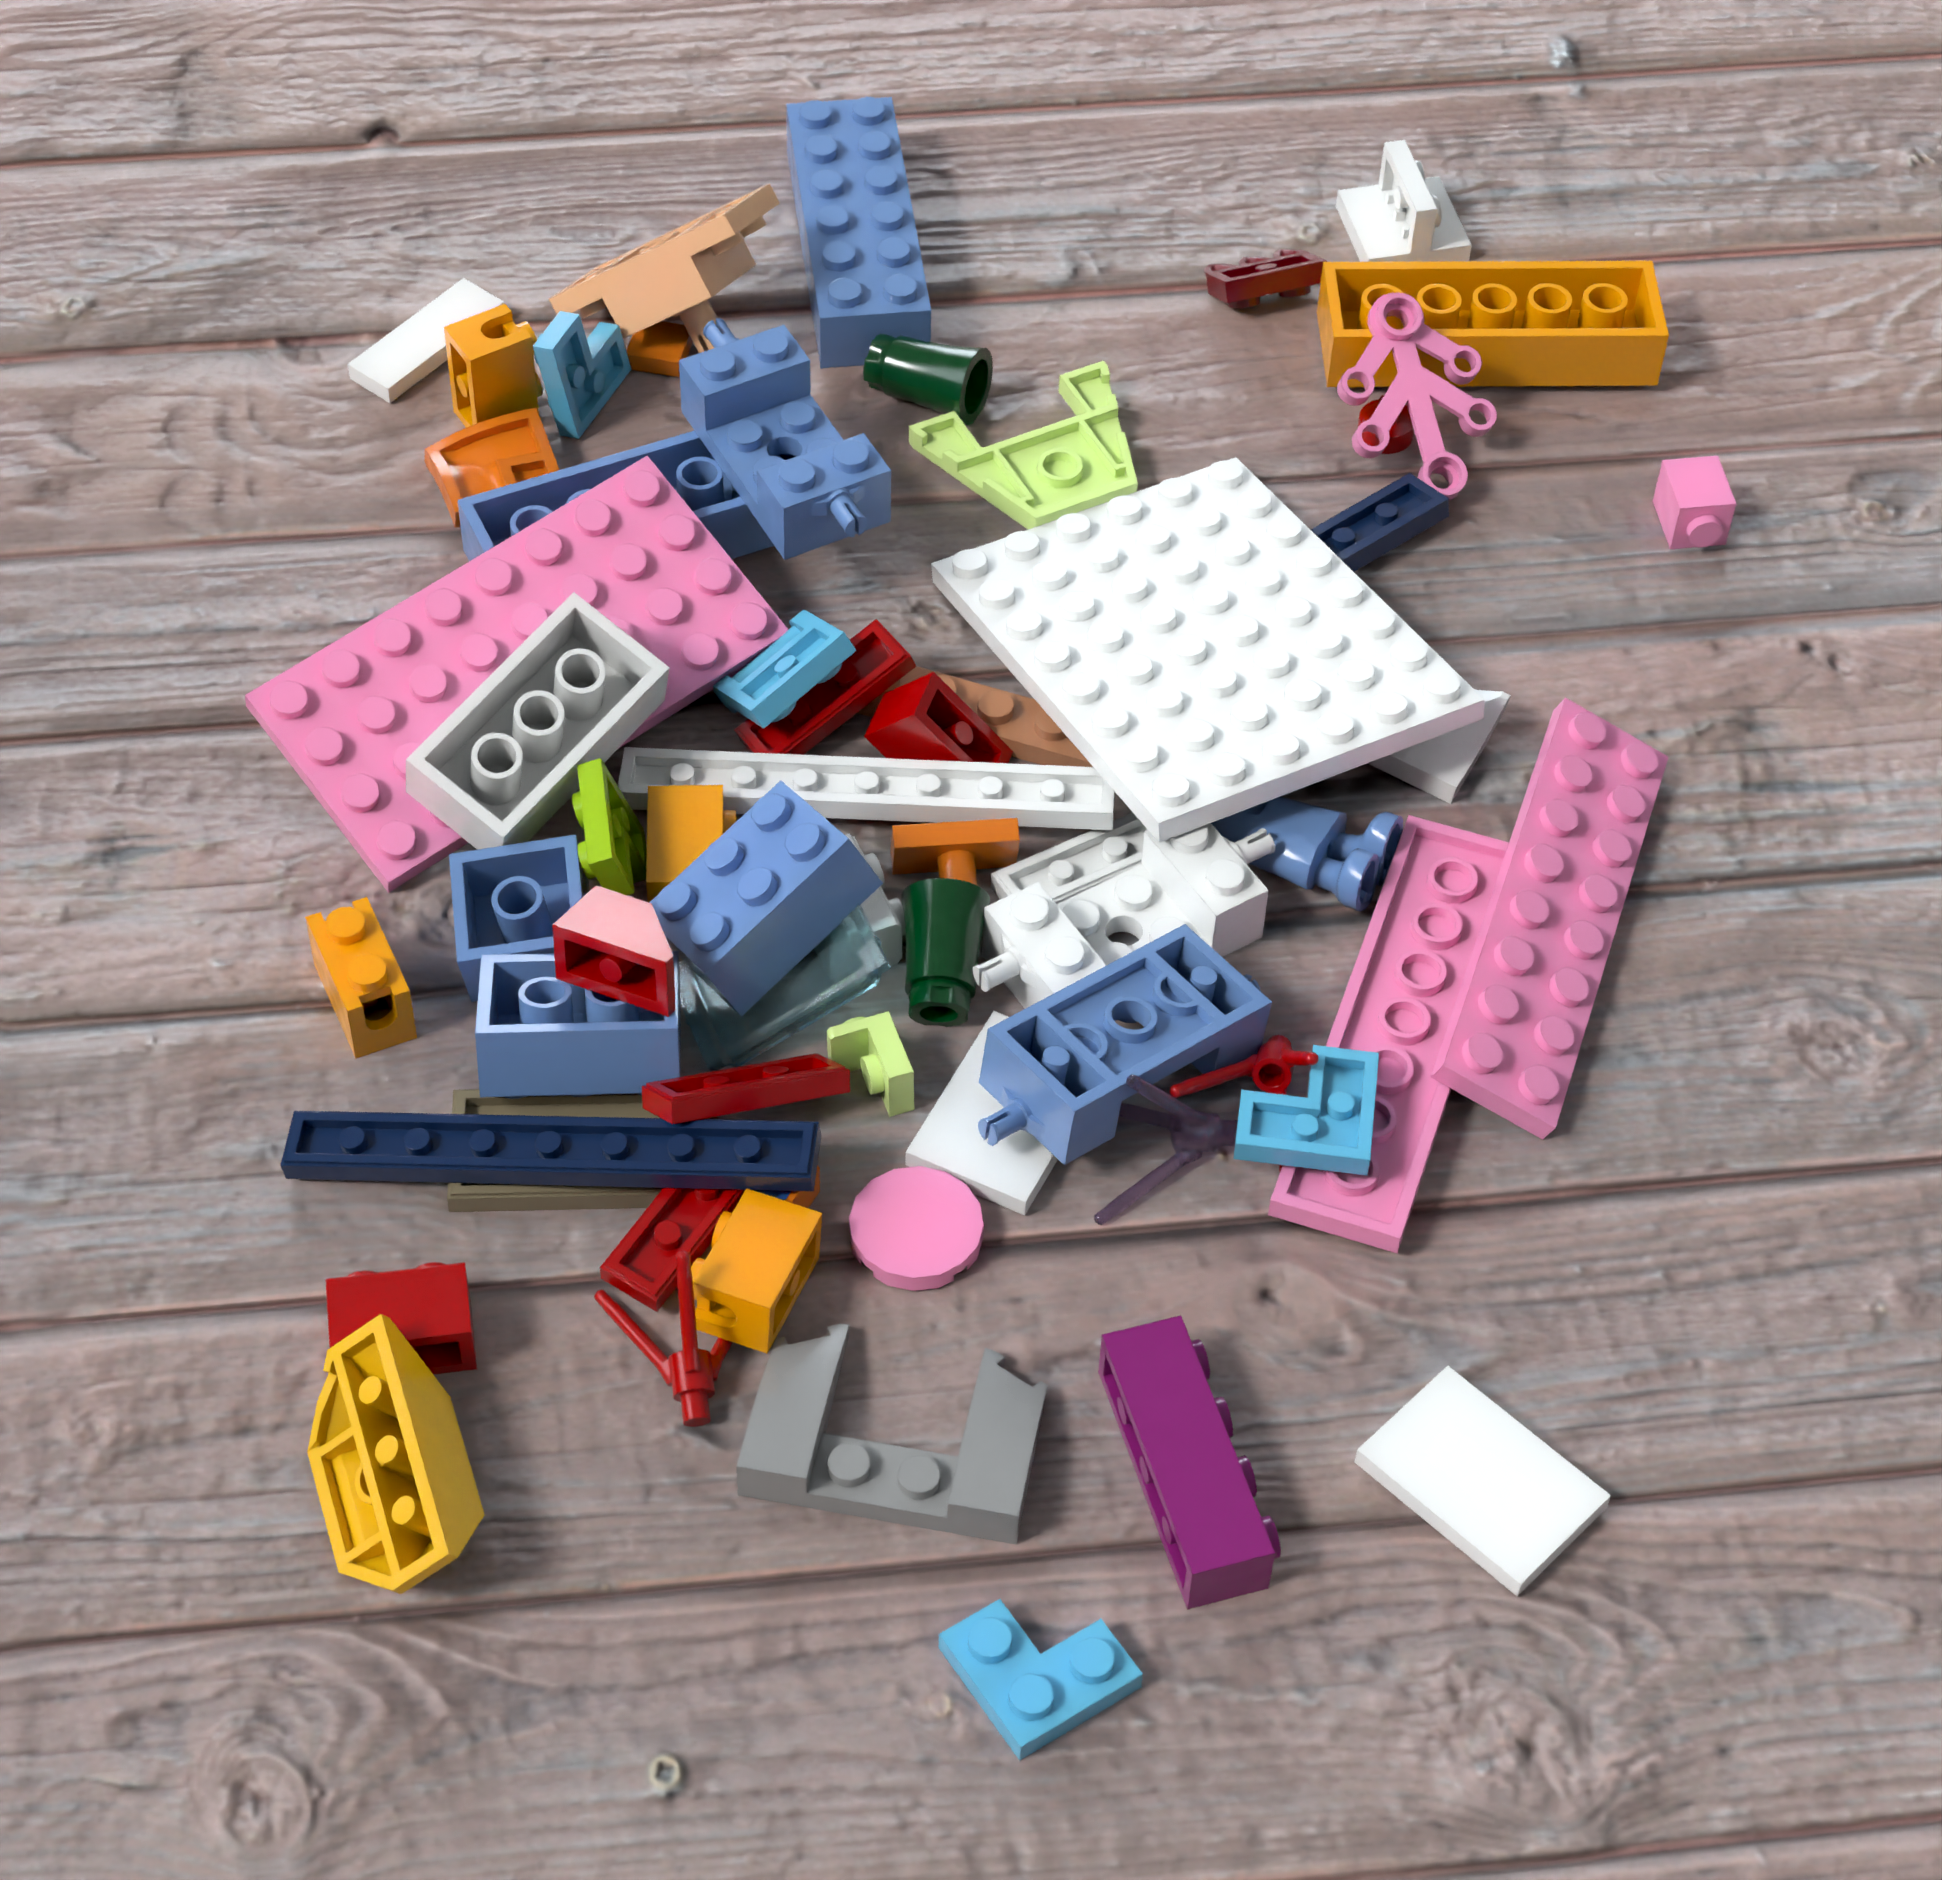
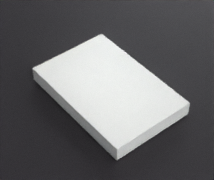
(951, 1141)
(1482, 1480)

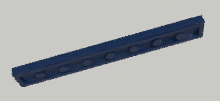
(552, 1150)

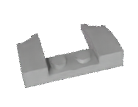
(970, 1494)

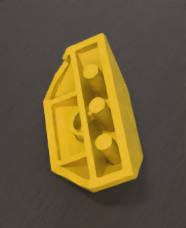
(390, 1462)

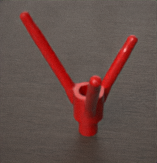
(1270, 1070)
(687, 1371)

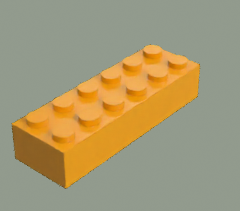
(1523, 318)

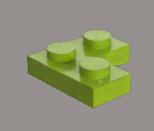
(613, 835)

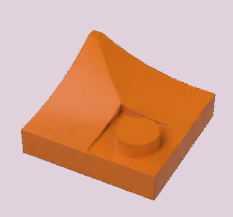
(490, 457)

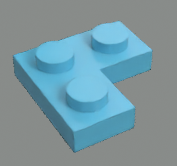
(579, 370)
(1316, 1132)
(1032, 1693)

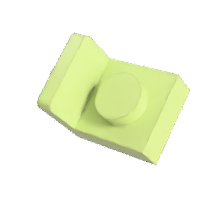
(878, 1051)

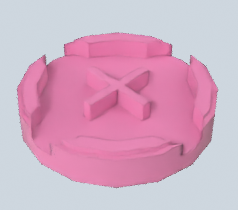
(916, 1228)

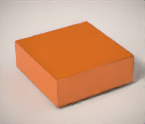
(659, 348)

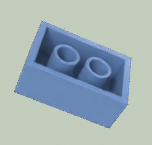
(763, 897)
(565, 1039)

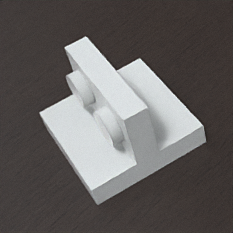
(1403, 214)

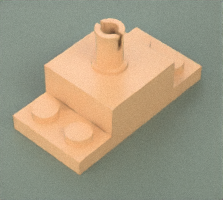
(674, 271)

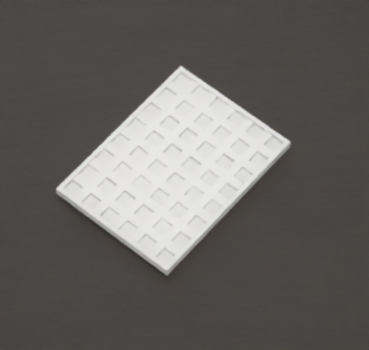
(1204, 647)

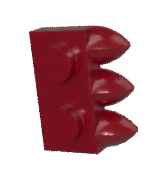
(1287, 273)

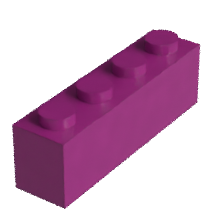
(1187, 1462)

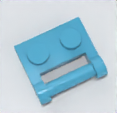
(786, 670)

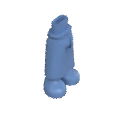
(1316, 849)

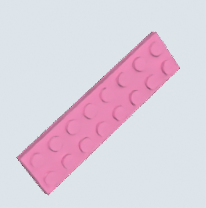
(1551, 920)
(1401, 1009)

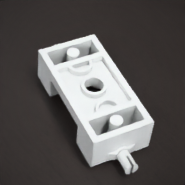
(1181, 881)

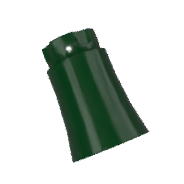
(931, 374)
(942, 948)

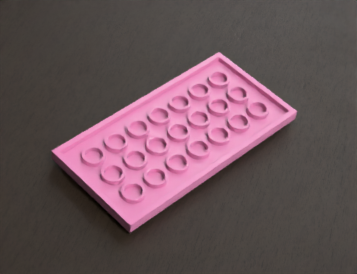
(385, 687)

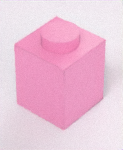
(1694, 502)

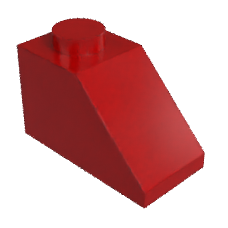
(932, 724)
(616, 950)

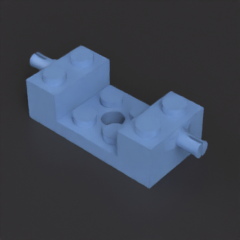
(756, 403)
(1068, 1061)

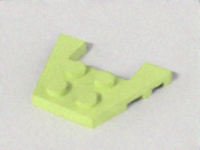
(1046, 469)

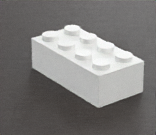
(518, 738)

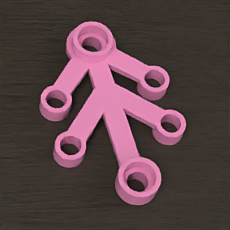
(1416, 388)

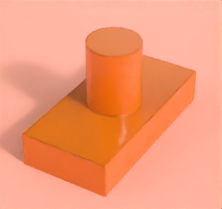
(954, 847)

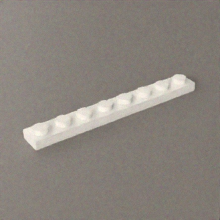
(883, 786)

